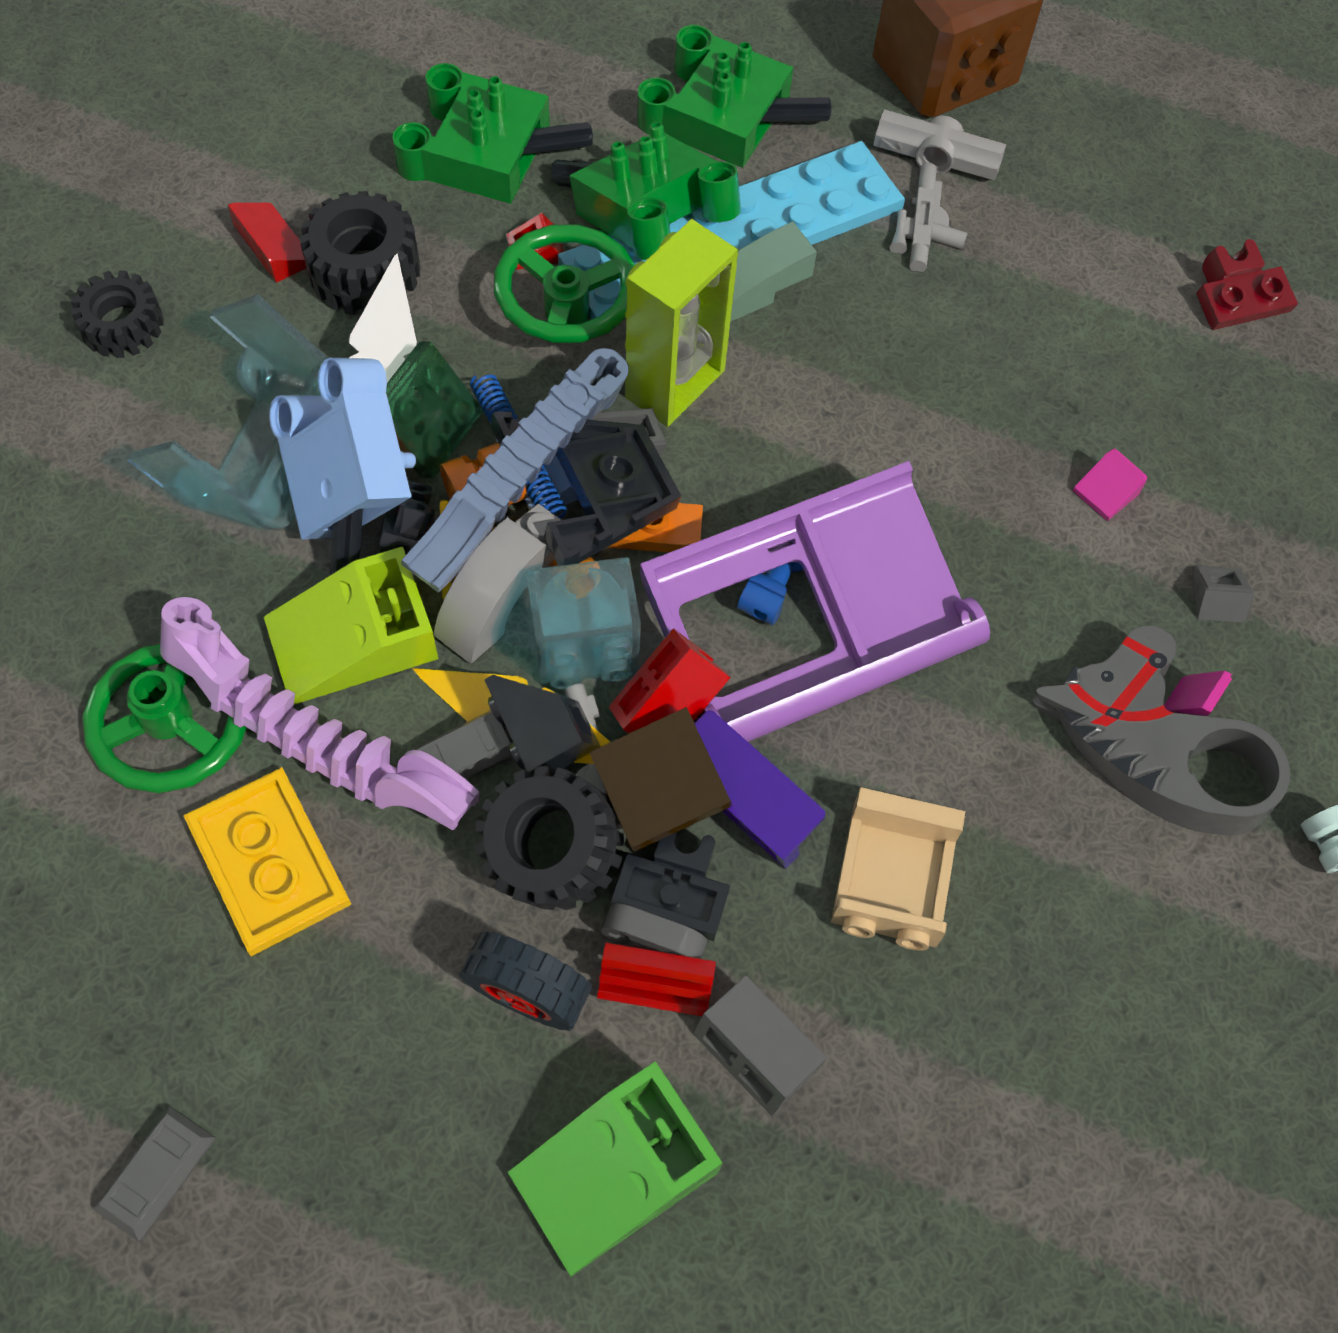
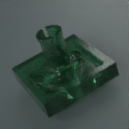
(428, 410)

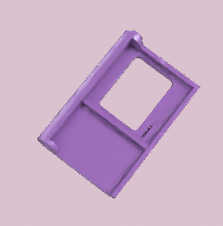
(872, 577)

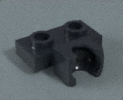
(675, 886)

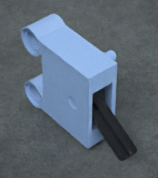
(341, 454)

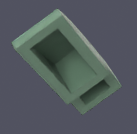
(770, 266)

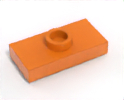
(667, 533)

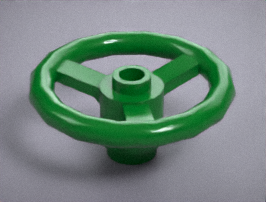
(564, 286)
(161, 712)

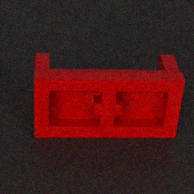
(669, 680)

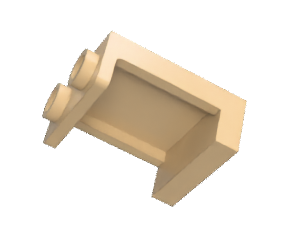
(897, 869)

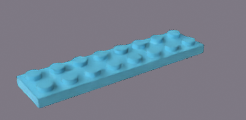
(817, 195)

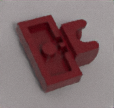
(1240, 289)

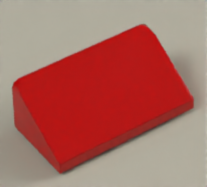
(268, 238)

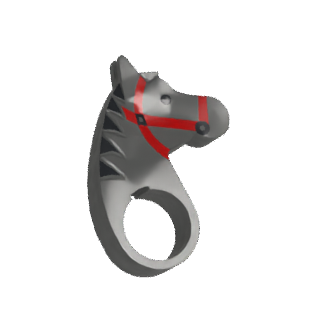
(1144, 750)

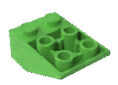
(615, 1168)

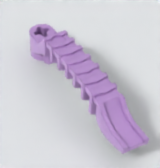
(204, 652)

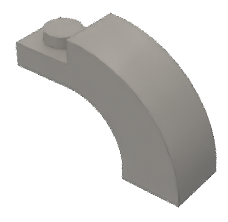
(492, 582)

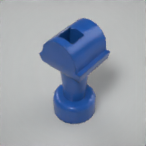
(766, 592)

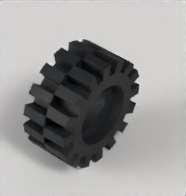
(112, 294)

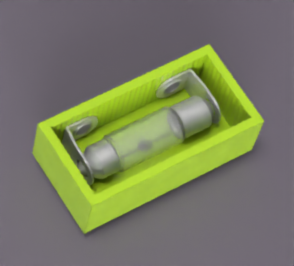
(678, 320)

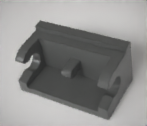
(758, 1045)

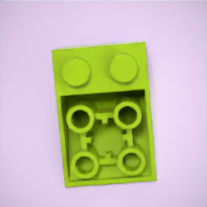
(351, 628)

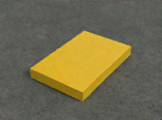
(266, 861)

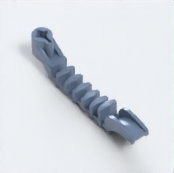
(519, 459)

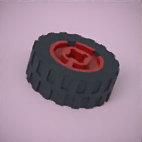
(526, 980)

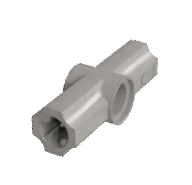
(940, 143)

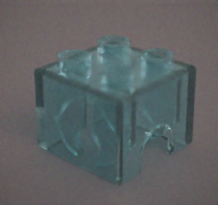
(584, 622)

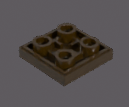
(660, 779)

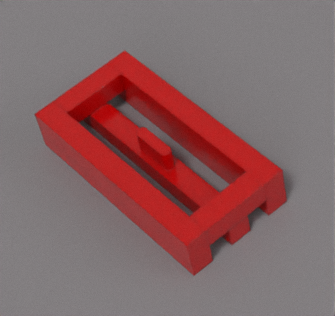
(656, 985)

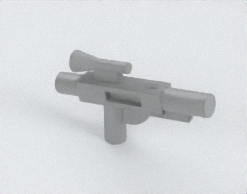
(928, 224)

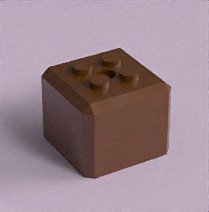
(953, 49)

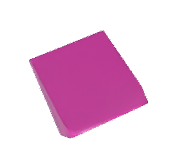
(1111, 484)
(1198, 693)

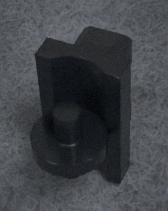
(408, 521)

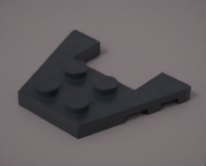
(615, 480)

